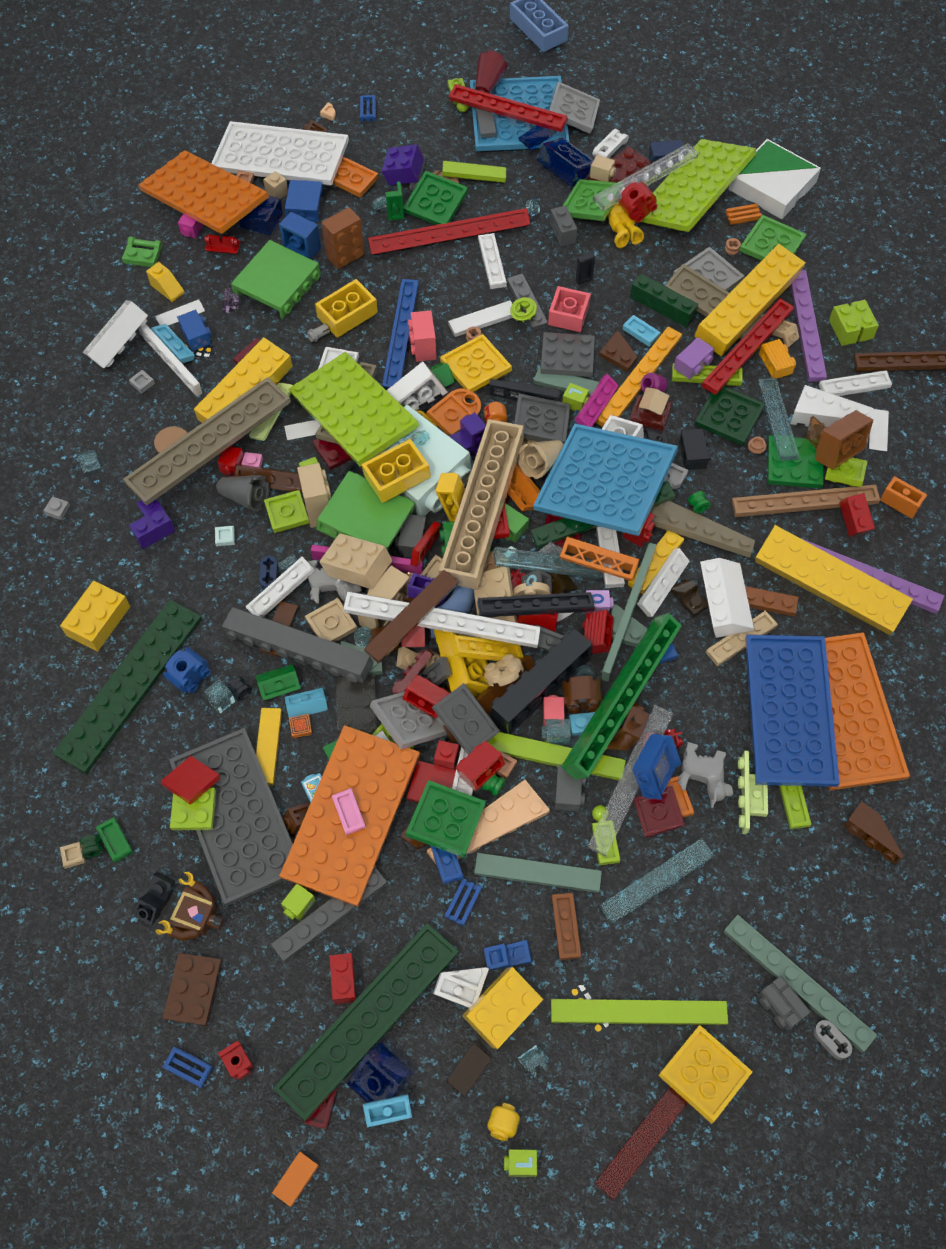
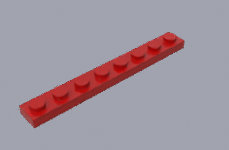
(508, 108)
(747, 346)

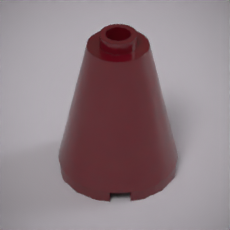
(489, 71)

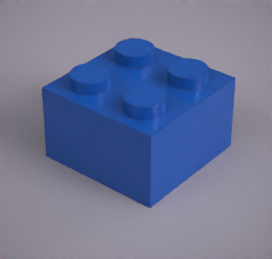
(300, 235)

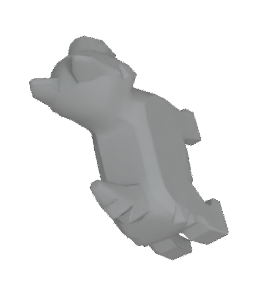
(321, 582)
(705, 770)

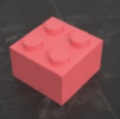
(569, 309)
(422, 336)

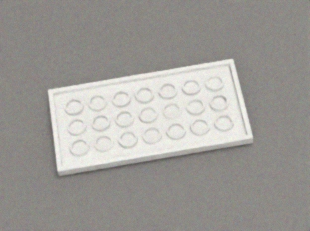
(289, 151)

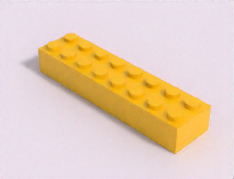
(750, 299)
(833, 580)

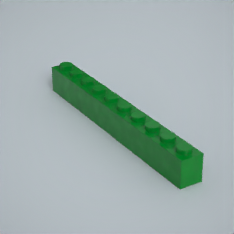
(621, 697)

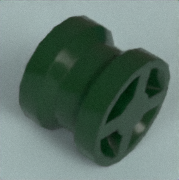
(91, 846)

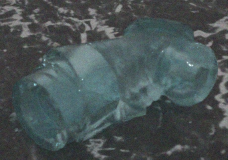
(379, 203)
(418, 438)

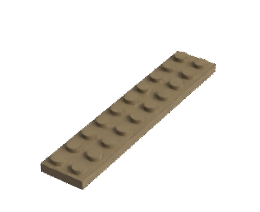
(206, 441)

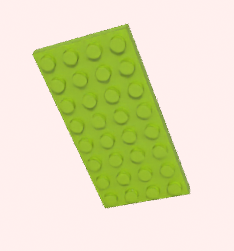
(698, 184)
(353, 408)

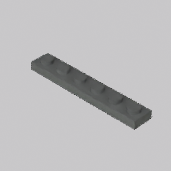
(322, 920)

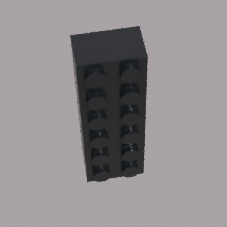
(541, 681)

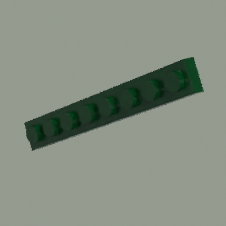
(567, 527)

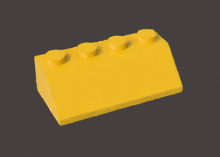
(463, 669)

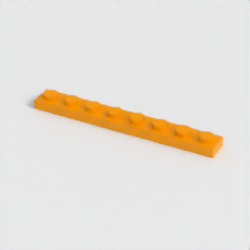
(632, 385)

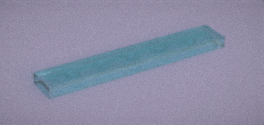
(778, 419)
(546, 562)
(656, 881)

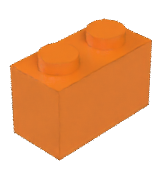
(903, 497)

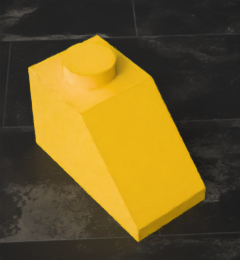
(164, 282)

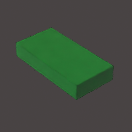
(114, 840)

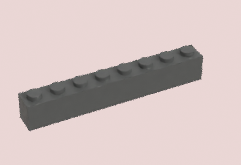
(297, 645)

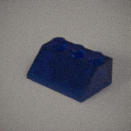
(565, 160)

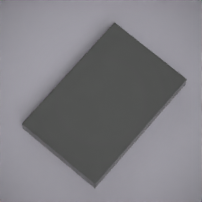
(465, 718)

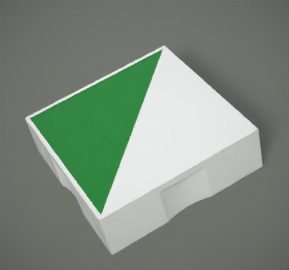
(775, 179)

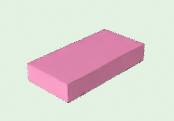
(348, 811)

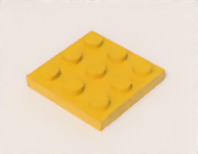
(476, 363)
(705, 1074)

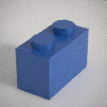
(194, 329)

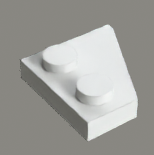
(461, 985)

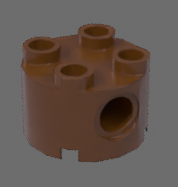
(582, 694)

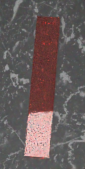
(641, 1143)

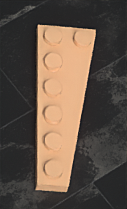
(505, 815)

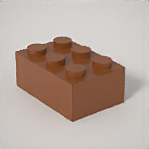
(343, 238)
(843, 439)

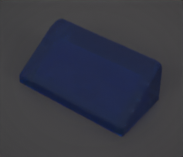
(535, 136)

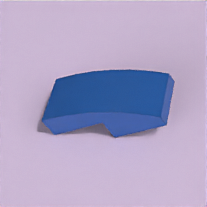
(508, 955)

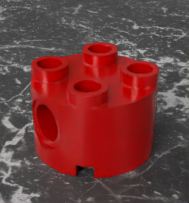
(637, 201)

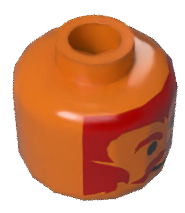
(495, 411)

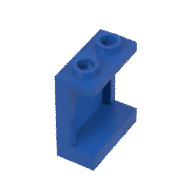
(304, 199)

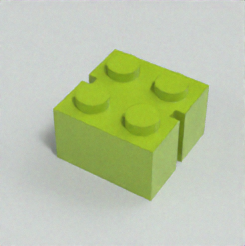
(849, 321)

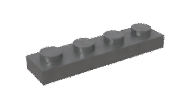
(521, 289)

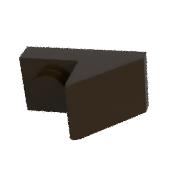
(688, 596)

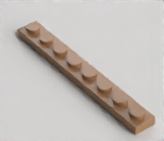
(800, 500)

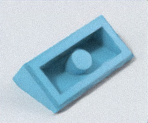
(306, 703)
(387, 1110)

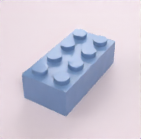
(539, 23)

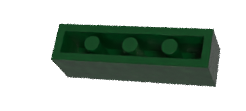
(664, 300)

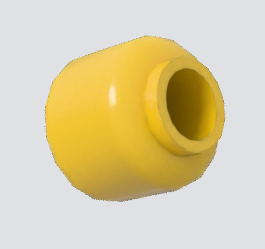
(503, 1122)

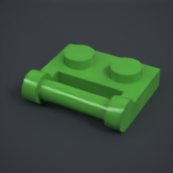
(141, 256)

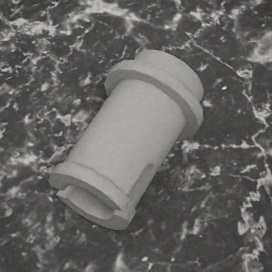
(315, 334)

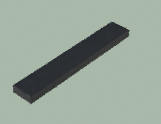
(535, 604)

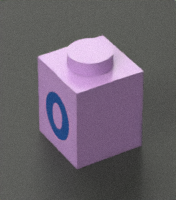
(601, 600)

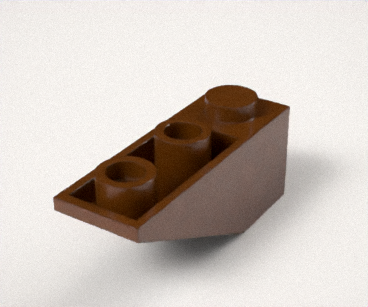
(871, 828)

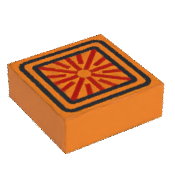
(300, 726)

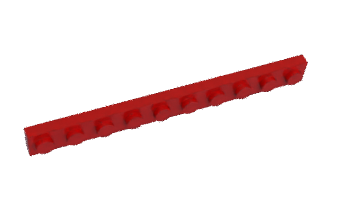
(448, 231)

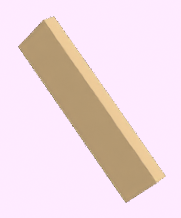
(736, 643)

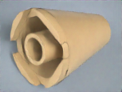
(538, 457)

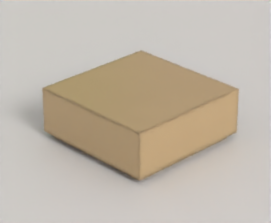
(72, 855)

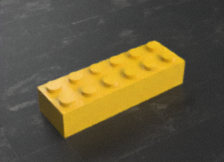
(261, 362)

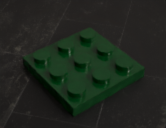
(730, 415)

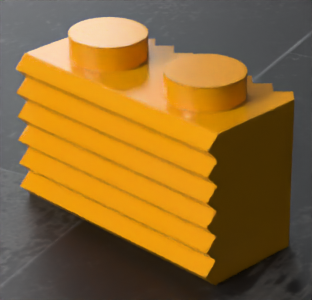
(777, 359)

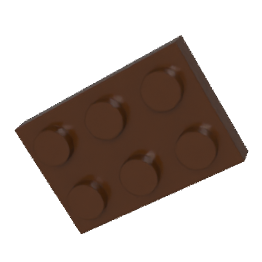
(192, 989)

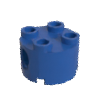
(186, 670)

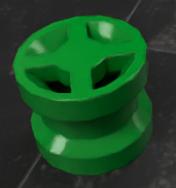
(699, 502)
(494, 785)

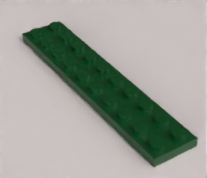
(127, 687)
(365, 1022)

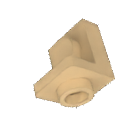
(788, 332)

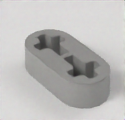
(836, 1036)

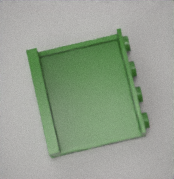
(277, 277)
(361, 514)

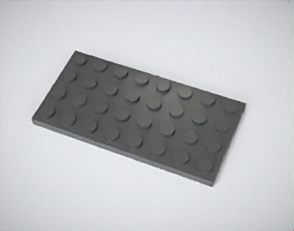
(248, 830)

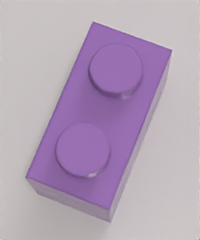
(694, 358)

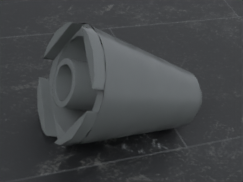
(245, 490)

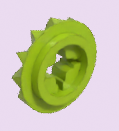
(526, 303)

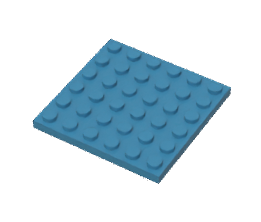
(527, 90)
(606, 479)

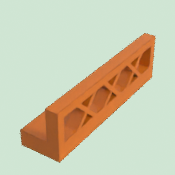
(524, 490)
(599, 555)

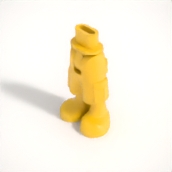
(621, 225)

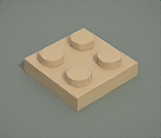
(331, 622)

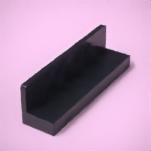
(511, 389)

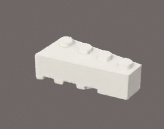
(417, 387)
(824, 407)

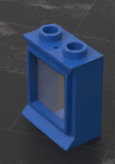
(656, 765)

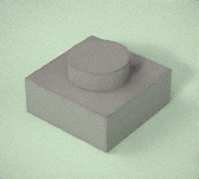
(141, 381)
(56, 508)

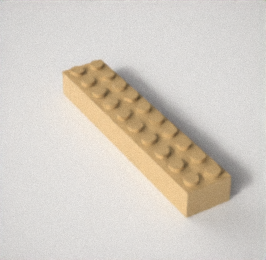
(482, 503)

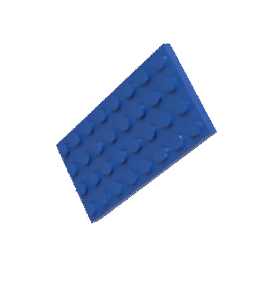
(791, 711)

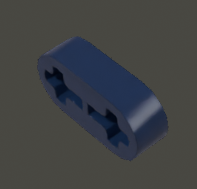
(264, 573)

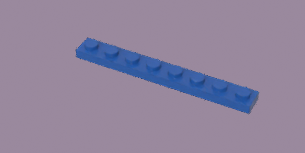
(400, 333)

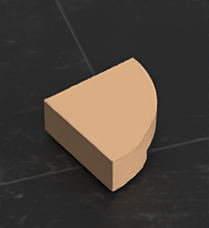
(328, 112)

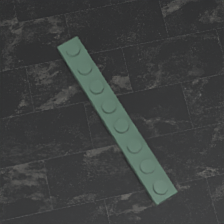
(802, 984)

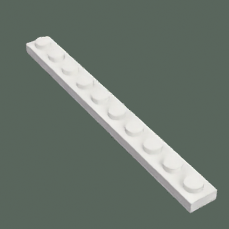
(446, 620)

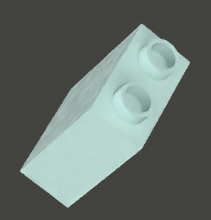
(443, 456)

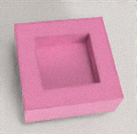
(252, 459)

